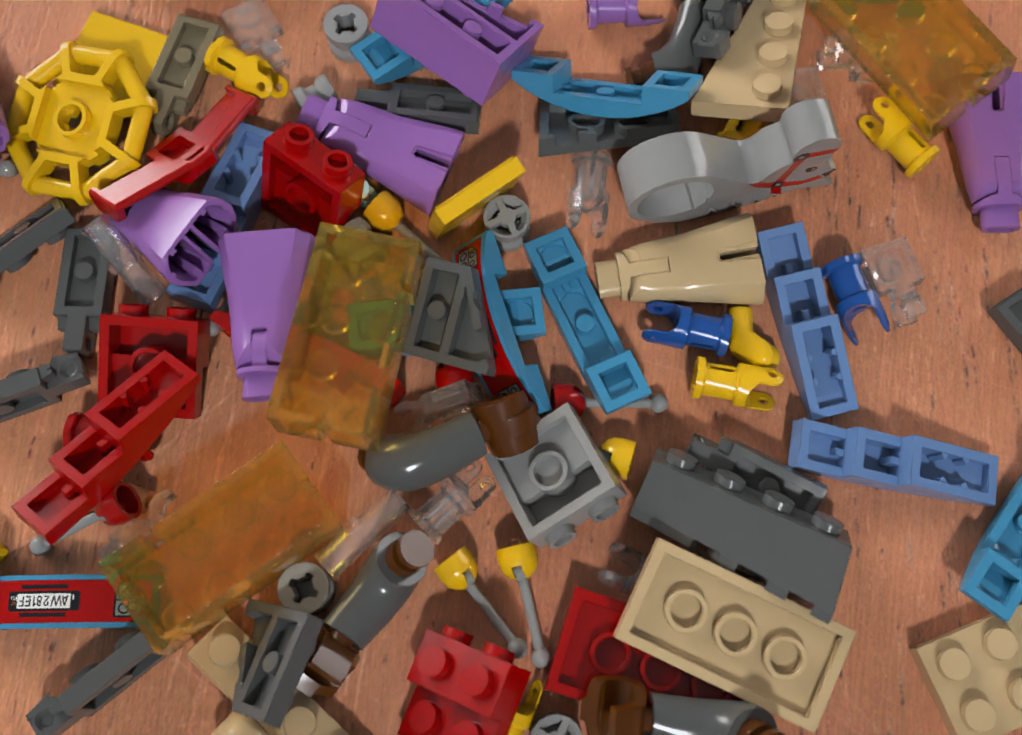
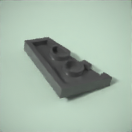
(573, 132)

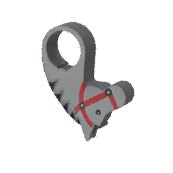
(706, 174)

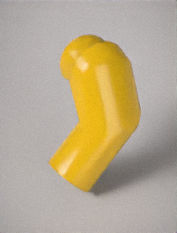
(748, 345)

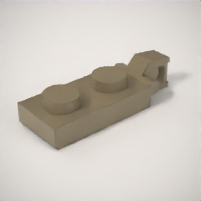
(180, 71)

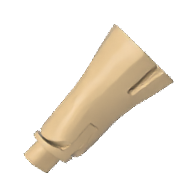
(694, 266)

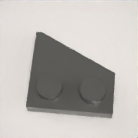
(451, 319)
(273, 661)

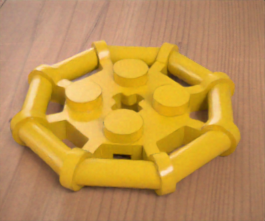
(46, 113)

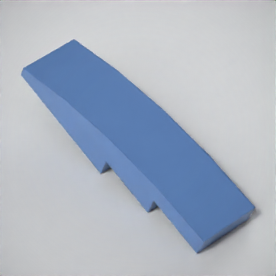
(238, 182)
(804, 323)
(894, 462)

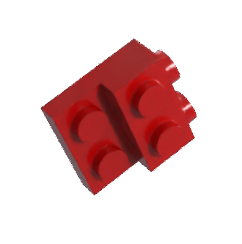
(308, 180)
(135, 337)
(462, 687)

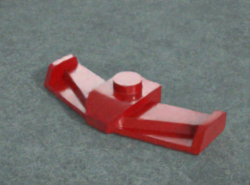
(179, 156)

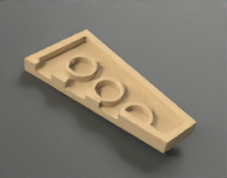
(758, 68)

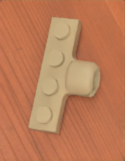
(218, 659)

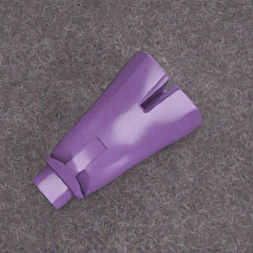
(395, 150)
(991, 156)
(165, 228)
(262, 288)

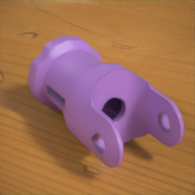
(616, 12)

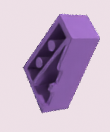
(458, 41)

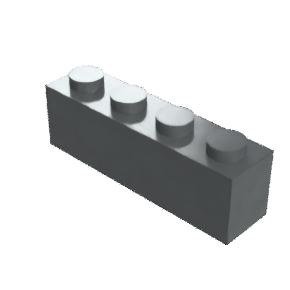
(746, 528)

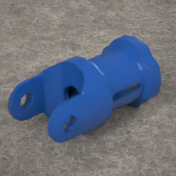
(852, 292)
(690, 328)

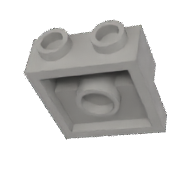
(558, 481)

